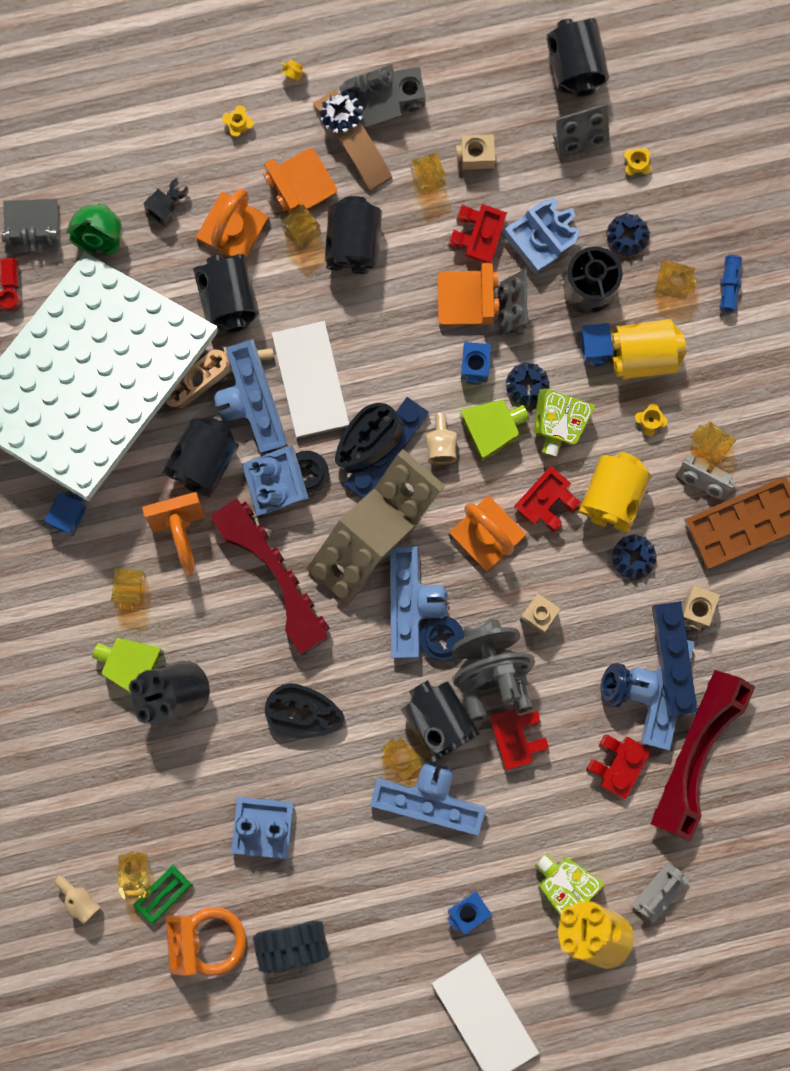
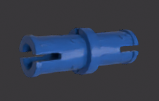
(730, 283)

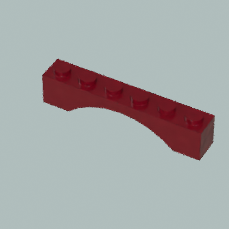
(238, 529)
(721, 704)

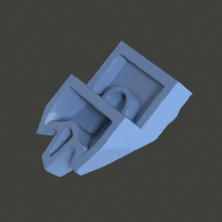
(542, 234)

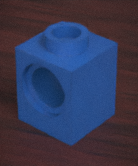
(596, 344)
(475, 351)
(66, 512)
(481, 910)

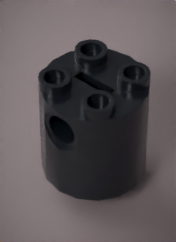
(577, 57)
(353, 235)
(592, 279)
(226, 292)
(202, 455)
(169, 692)
(438, 719)

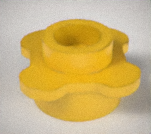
(293, 70)
(238, 128)
(637, 154)
(651, 412)

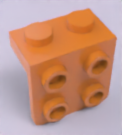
(300, 181)
(467, 296)

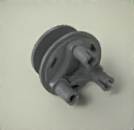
(494, 671)

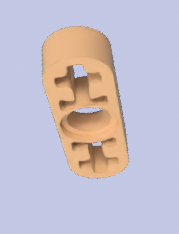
(210, 377)

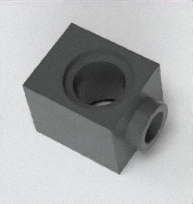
(410, 79)

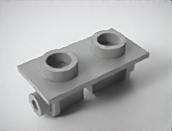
(694, 473)
(660, 892)

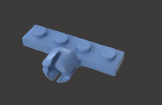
(251, 397)
(411, 602)
(658, 725)
(429, 801)

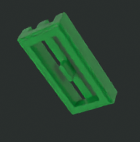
(179, 877)

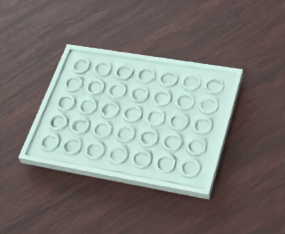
(93, 373)

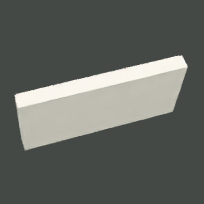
(310, 379)
(485, 1016)

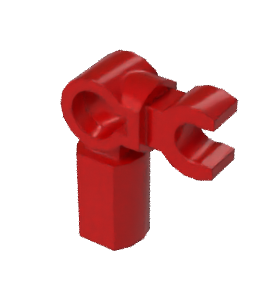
(9, 281)

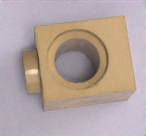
(482, 142)
(707, 599)
(540, 614)

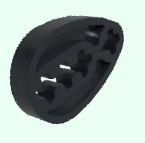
(361, 426)
(294, 726)

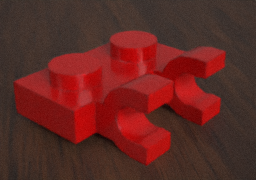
(485, 233)
(543, 495)
(511, 737)
(625, 766)

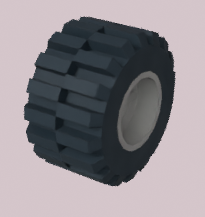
(290, 946)

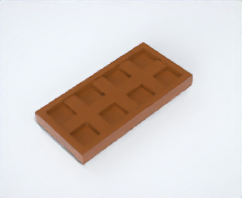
(742, 523)

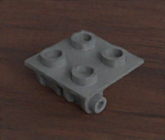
(376, 94)
(582, 130)
(30, 226)
(513, 303)

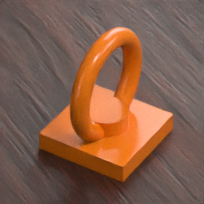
(232, 225)
(175, 516)
(487, 533)
(184, 943)

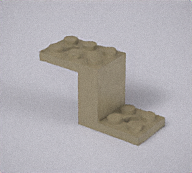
(375, 527)

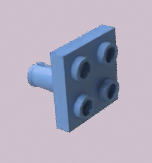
(275, 481)
(262, 827)

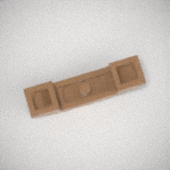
(360, 150)

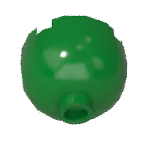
(95, 229)

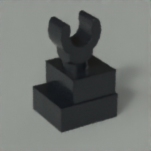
(161, 205)

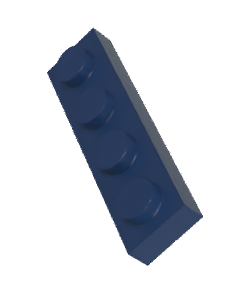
(365, 480)
(674, 658)

